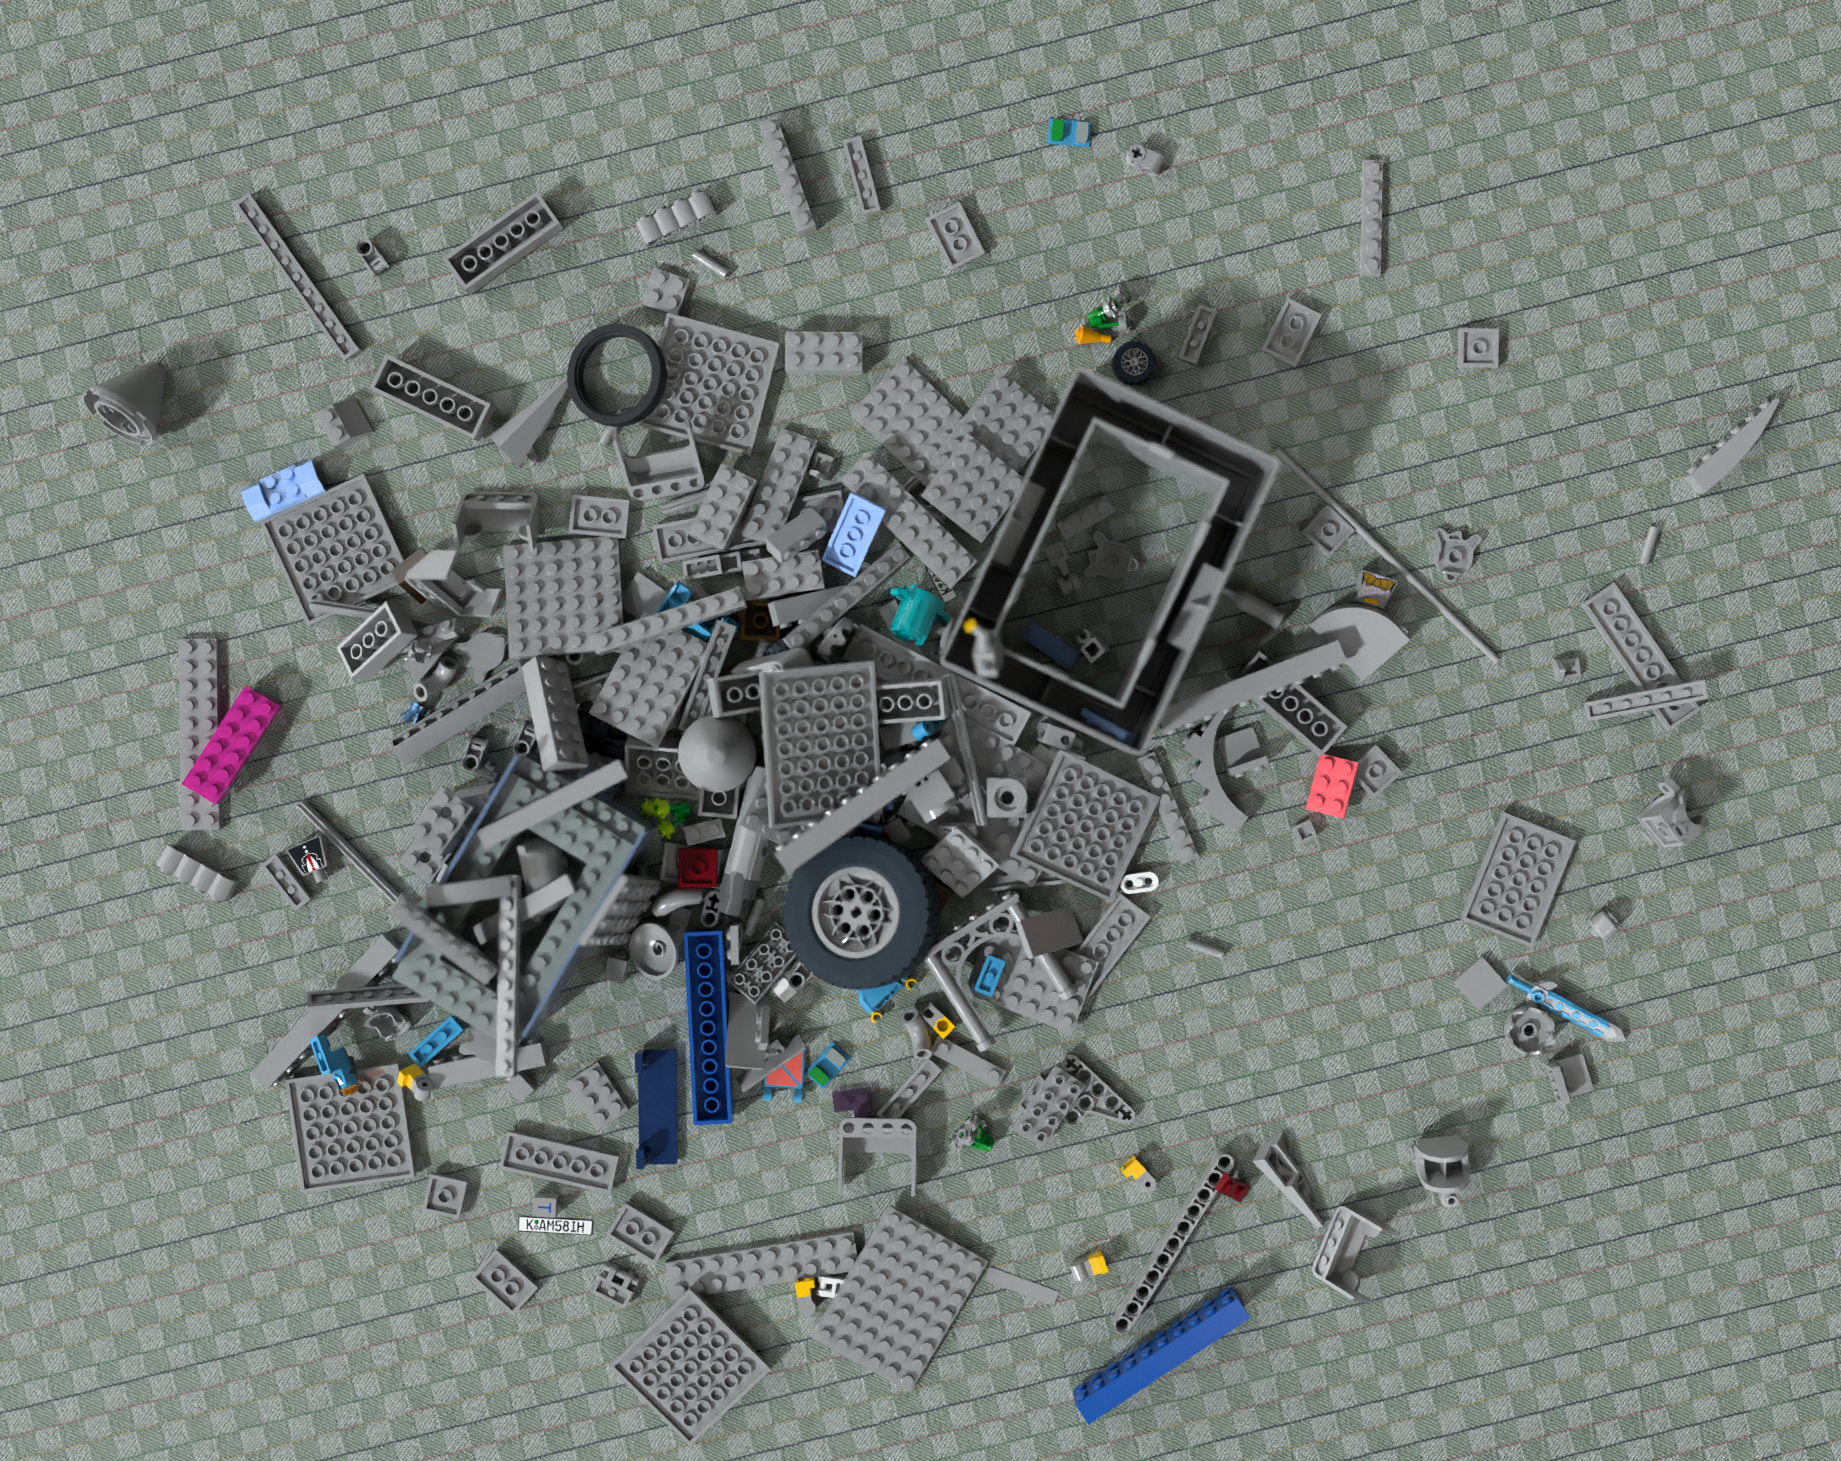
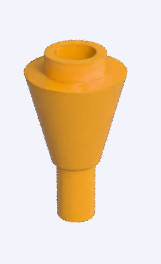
(1086, 335)

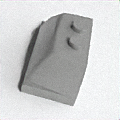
(541, 865)

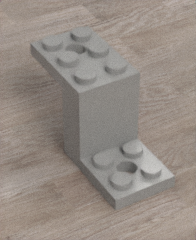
(436, 834)

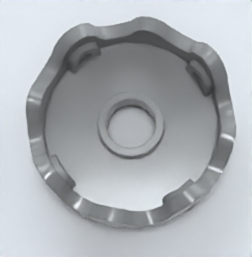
(834, 637)
(1542, 1033)

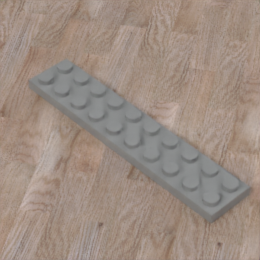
(676, 544)
(898, 663)
(197, 723)
(762, 1264)

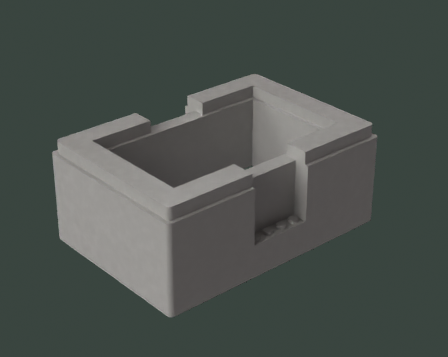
(1165, 440)

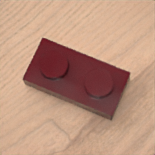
(1232, 1187)

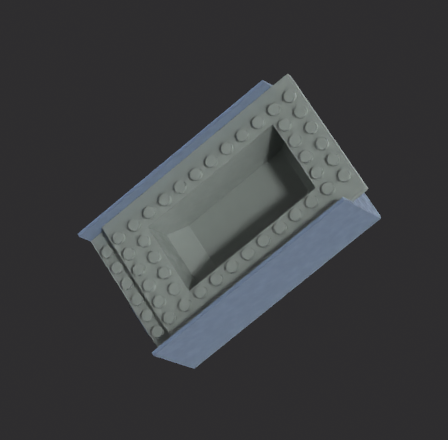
(600, 844)

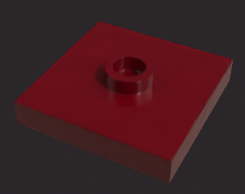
(698, 867)

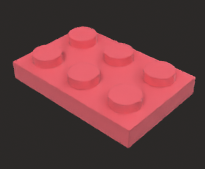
(1332, 786)

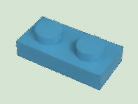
(989, 975)

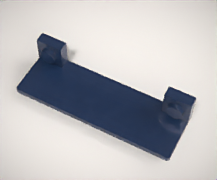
(657, 1107)

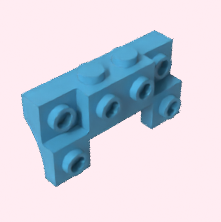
(680, 596)

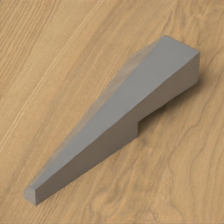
(522, 431)
(1278, 1165)

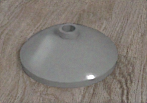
(653, 951)

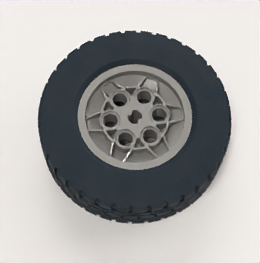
(900, 892)

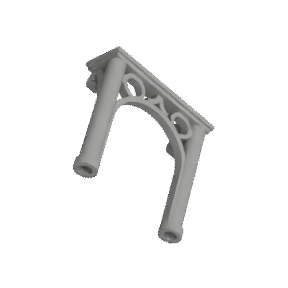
(953, 987)

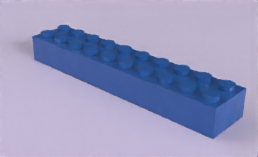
(708, 1026)
(1160, 1355)

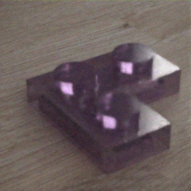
(854, 1099)

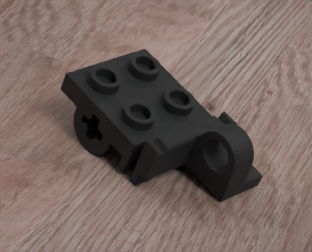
(598, 737)

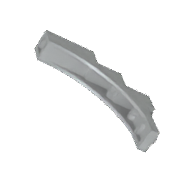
(1214, 800)

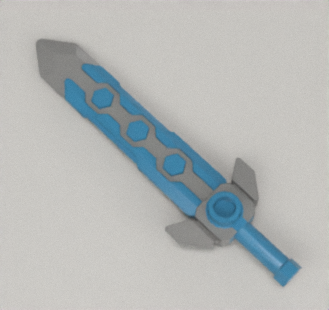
(1541, 994)

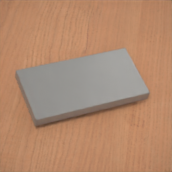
(1049, 932)
(763, 964)

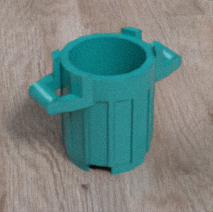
(916, 613)

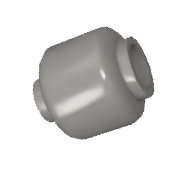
(1603, 925)

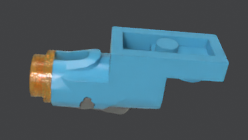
(337, 1062)

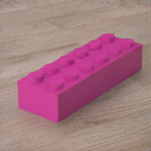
(232, 745)

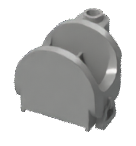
(1667, 819)
(1442, 1166)

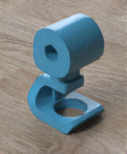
(925, 728)

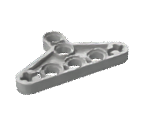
(1098, 1101)

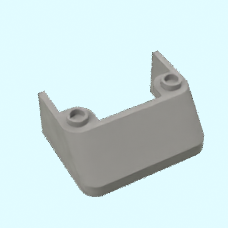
(498, 513)
(447, 590)
(1341, 1247)

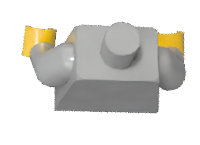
(987, 650)

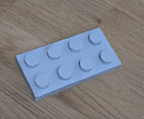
(854, 534)

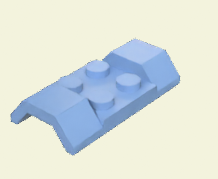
(282, 490)

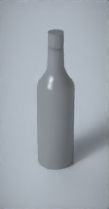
(1255, 606)

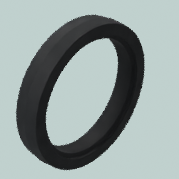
(576, 369)

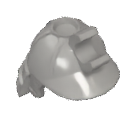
(387, 1021)

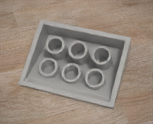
(656, 771)

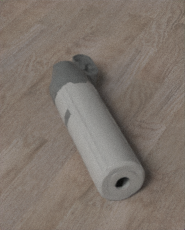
(742, 866)

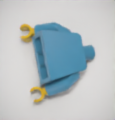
(875, 998)

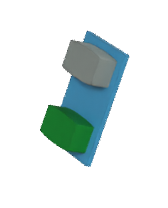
(1069, 132)
(827, 1065)

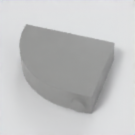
(1364, 635)

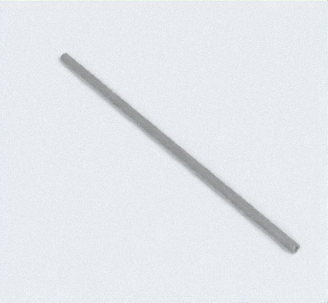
(1387, 555)

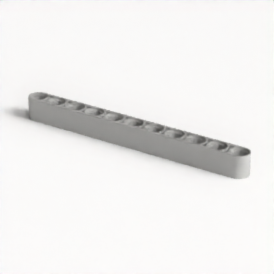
(1171, 1251)

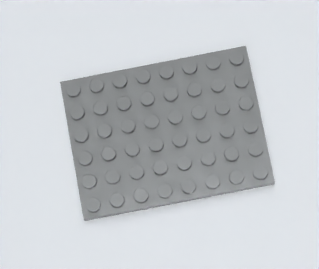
(818, 738)
(994, 760)
(899, 1298)

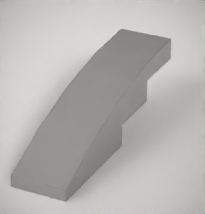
(718, 564)
(469, 891)

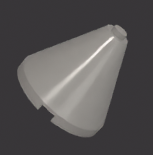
(130, 402)
(717, 753)

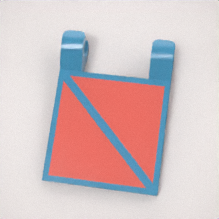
(787, 1076)

